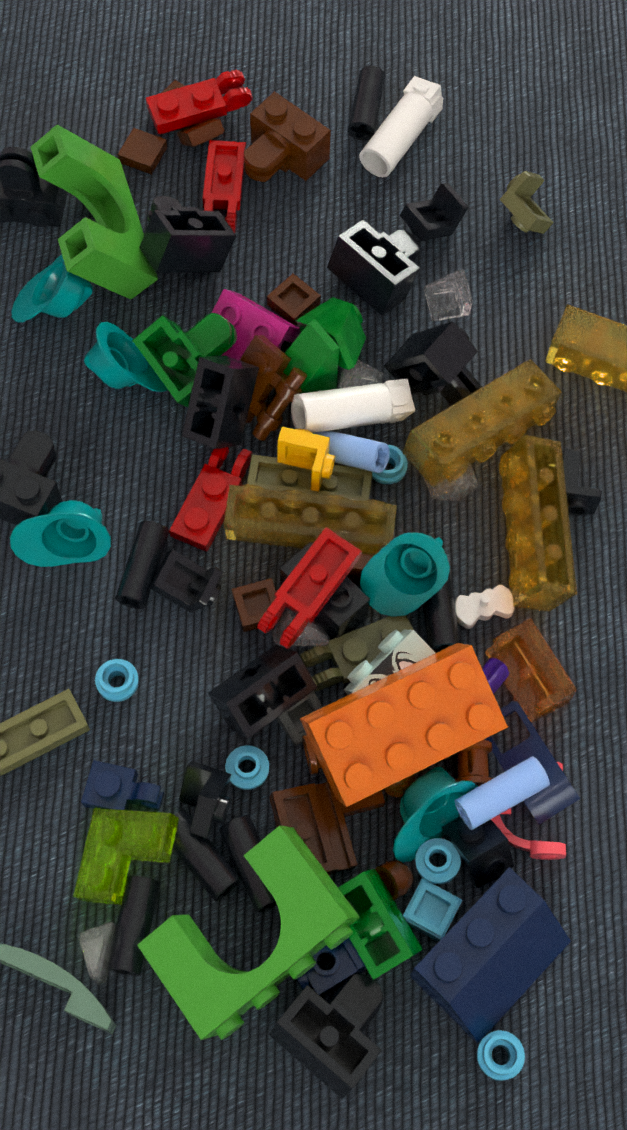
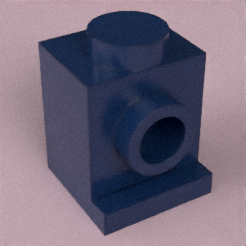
(346, 964)

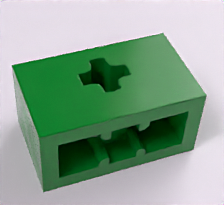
(381, 931)

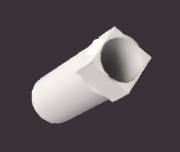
(402, 126)
(353, 406)

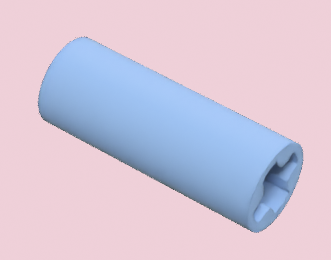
(357, 451)
(502, 792)

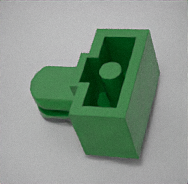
(176, 353)

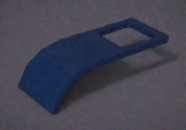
(560, 792)

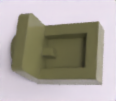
(525, 211)

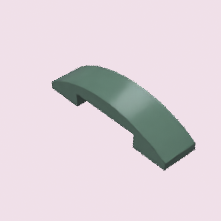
(81, 1003)

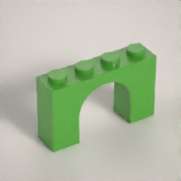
(103, 250)
(311, 917)

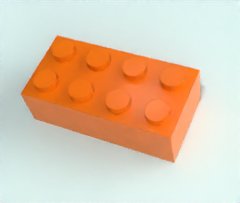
(403, 723)

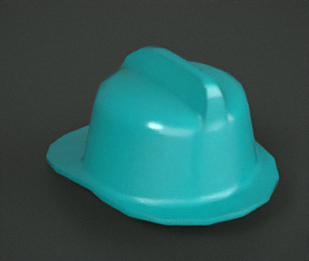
(52, 293)
(119, 361)
(62, 537)
(405, 574)
(427, 808)

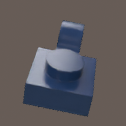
(116, 788)

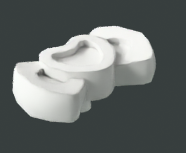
(483, 606)

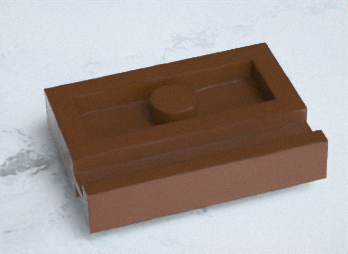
(318, 821)

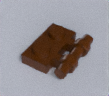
(271, 366)

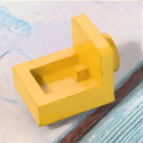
(306, 451)

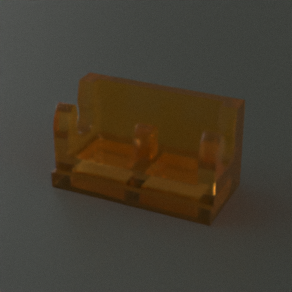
(535, 673)

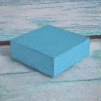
(431, 910)

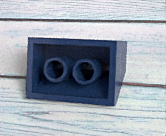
(491, 955)

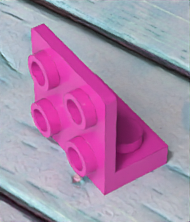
(252, 320)

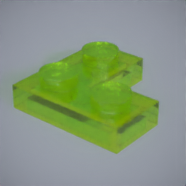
(113, 842)

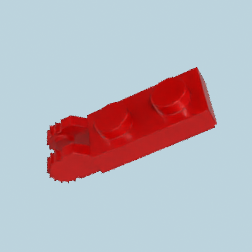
(198, 102)
(224, 178)
(207, 501)
(311, 584)

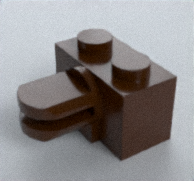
(285, 140)

